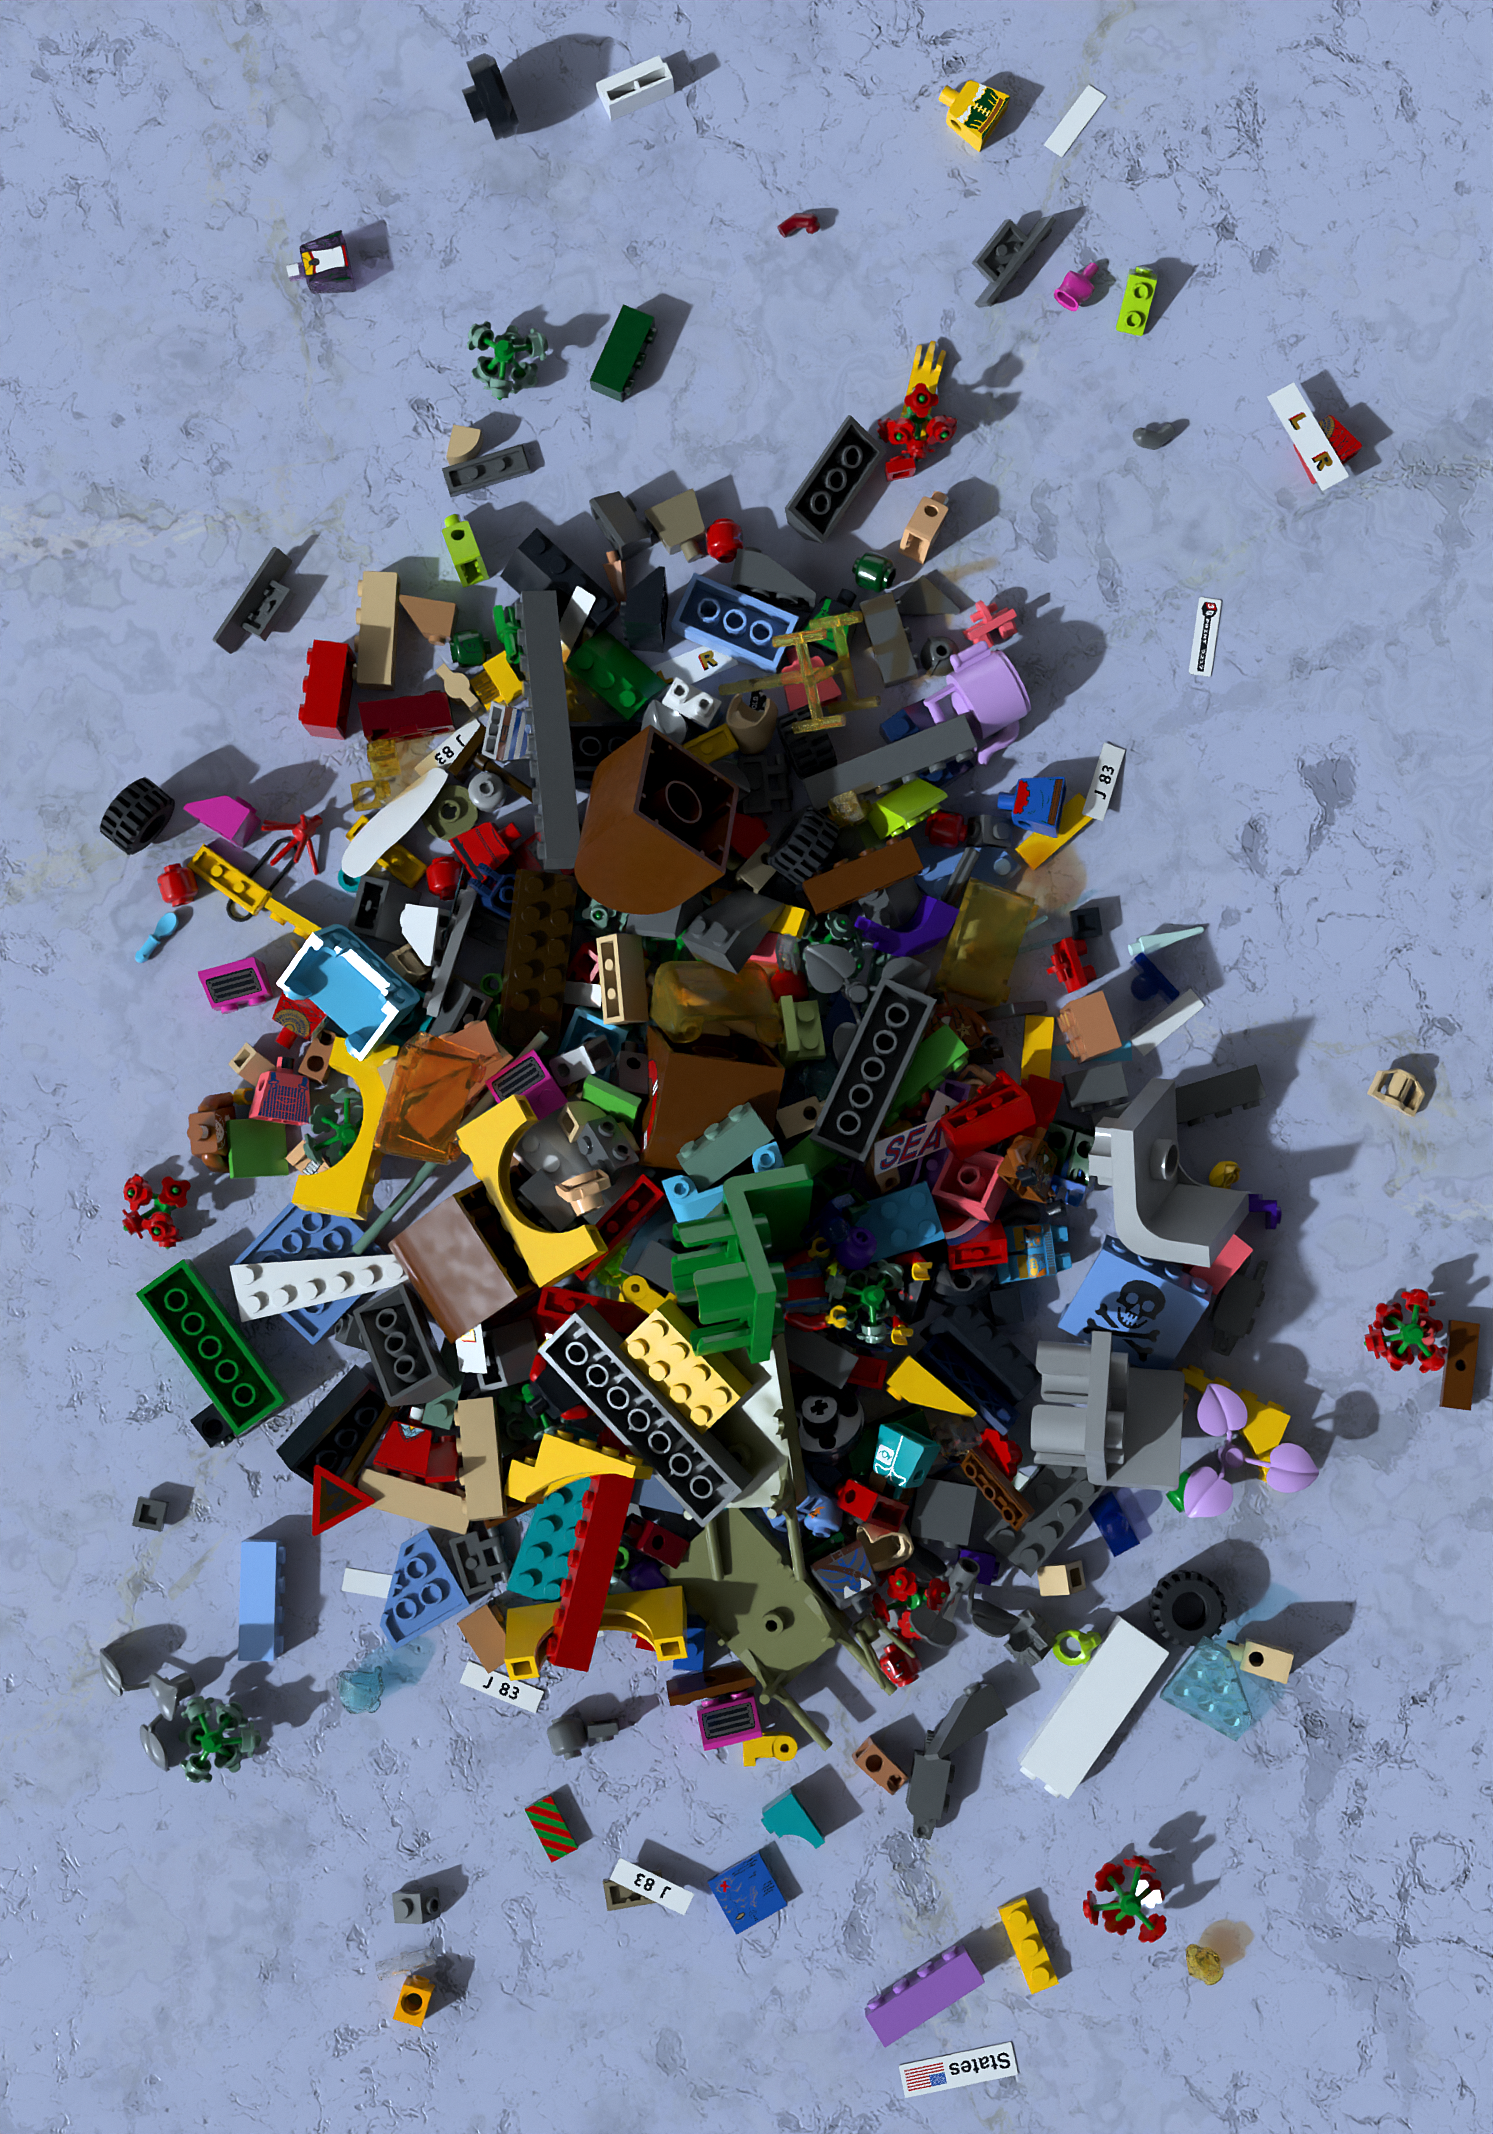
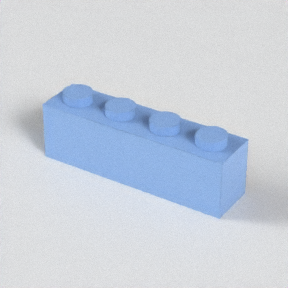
(260, 1600)

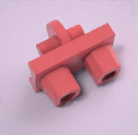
(1001, 620)

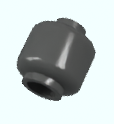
(567, 1736)

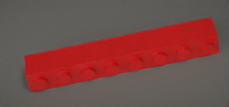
(590, 1564)

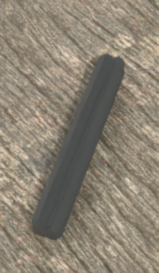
(959, 877)

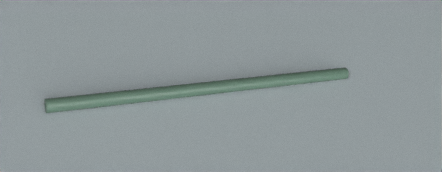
(428, 1168)

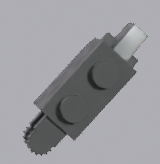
(1235, 1306)
(927, 1790)

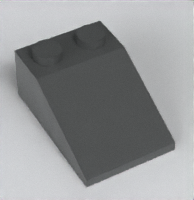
(769, 582)
(732, 929)

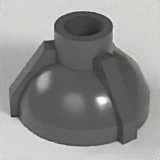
(934, 663)

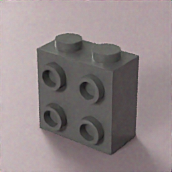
(543, 1205)
(942, 1512)

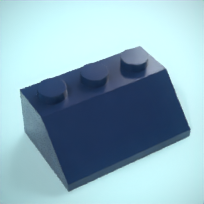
(914, 720)

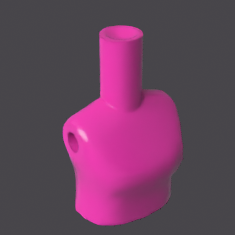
(1076, 288)

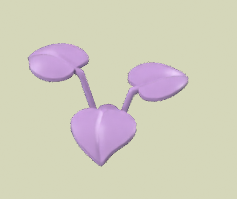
(1211, 1496)

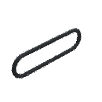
(228, 907)

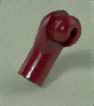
(799, 220)

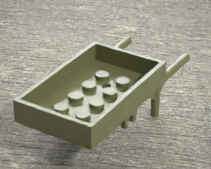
(767, 1437)
(758, 1589)

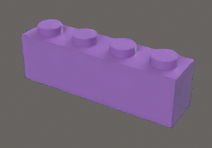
(923, 1995)

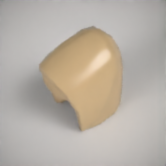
(750, 727)
(884, 1547)

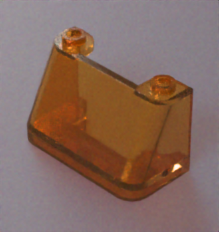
(428, 1099)

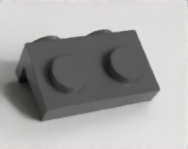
(606, 1147)

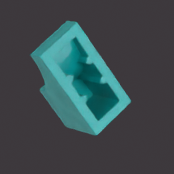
(789, 1817)

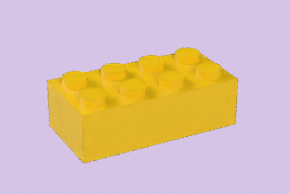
(695, 1385)

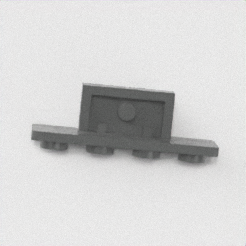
(1005, 255)
(259, 604)

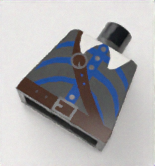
(846, 1578)

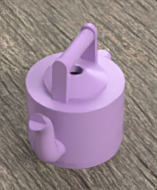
(987, 693)

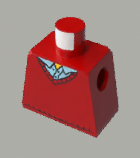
(406, 1444)

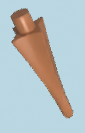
(616, 574)

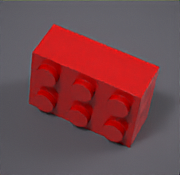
(327, 689)

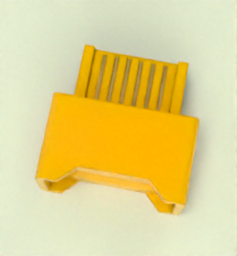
(497, 683)

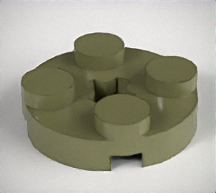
(465, 818)

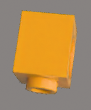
(411, 2013)

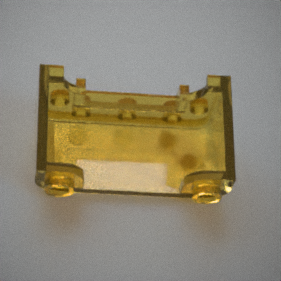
(985, 942)
(700, 992)

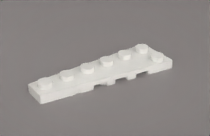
(294, 1285)

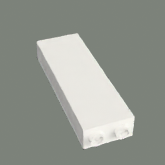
(1091, 1708)

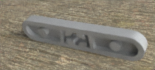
(443, 974)

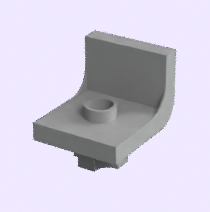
(1155, 1202)

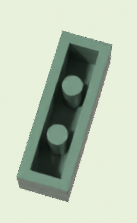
(724, 1146)

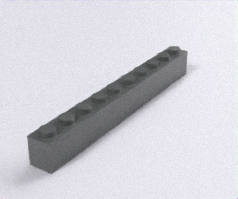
(549, 729)

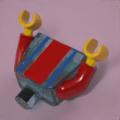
(807, 1301)

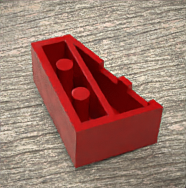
(988, 1117)

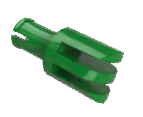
(506, 631)

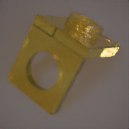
(379, 786)

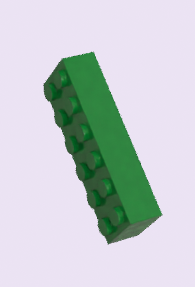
(213, 1346)

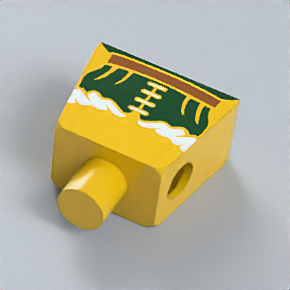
(974, 111)

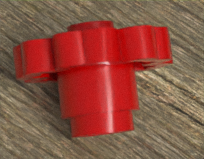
(1001, 1451)

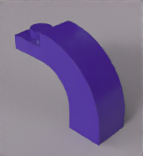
(921, 933)

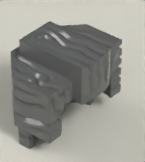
(1030, 1638)

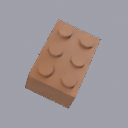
(1089, 1028)

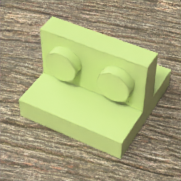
(801, 1033)

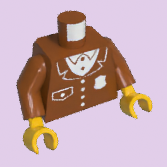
(208, 1128)

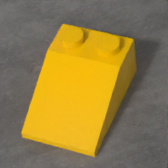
(920, 1387)

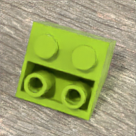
(904, 808)

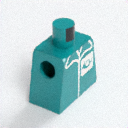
(903, 1458)

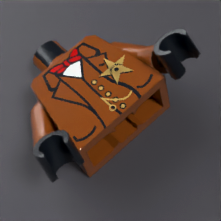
(963, 1022)
(1030, 1170)

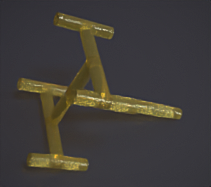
(813, 676)

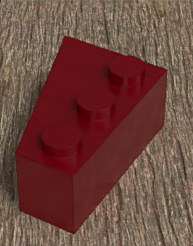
(407, 717)

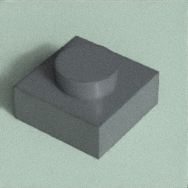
(150, 1513)
(603, 1729)

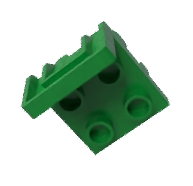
(732, 1277)

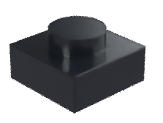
(1085, 923)

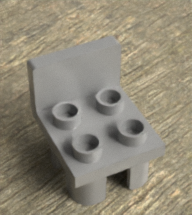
(1130, 1421)

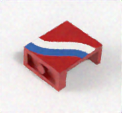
(972, 1240)

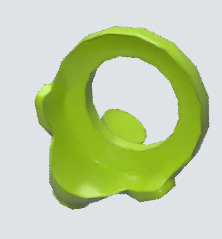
(1087, 1643)

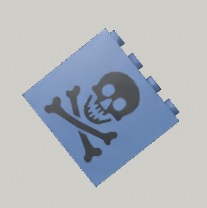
(1140, 1301)

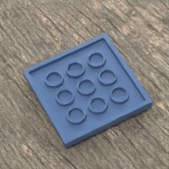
(309, 1236)

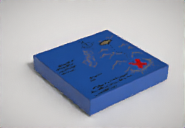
(747, 1892)

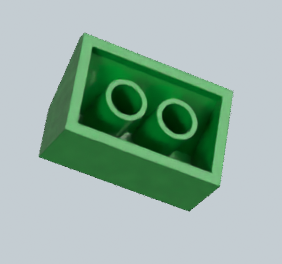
(615, 676)

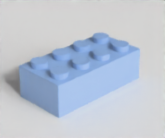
(733, 623)

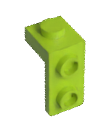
(1136, 301)

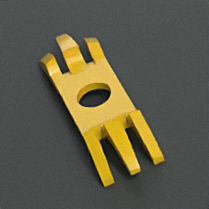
(925, 375)

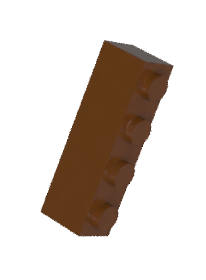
(862, 876)

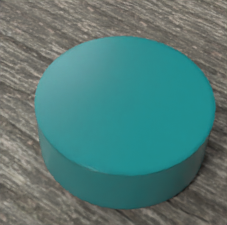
(348, 883)

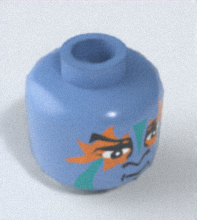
(825, 1518)

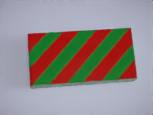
(551, 1828)

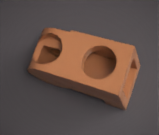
(316, 1060)
(879, 1766)

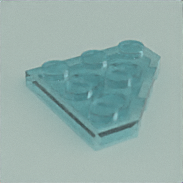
(1210, 1690)

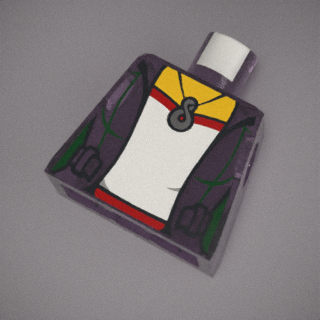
(324, 265)

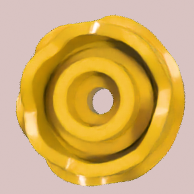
(1224, 1174)

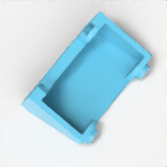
(350, 987)
(691, 1205)

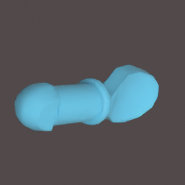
(164, 927)

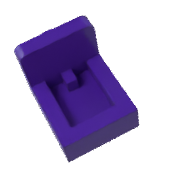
(1272, 1211)

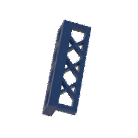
(968, 1384)

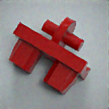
(1068, 966)

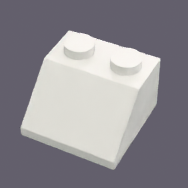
(425, 931)

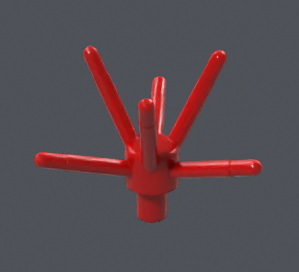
(302, 832)

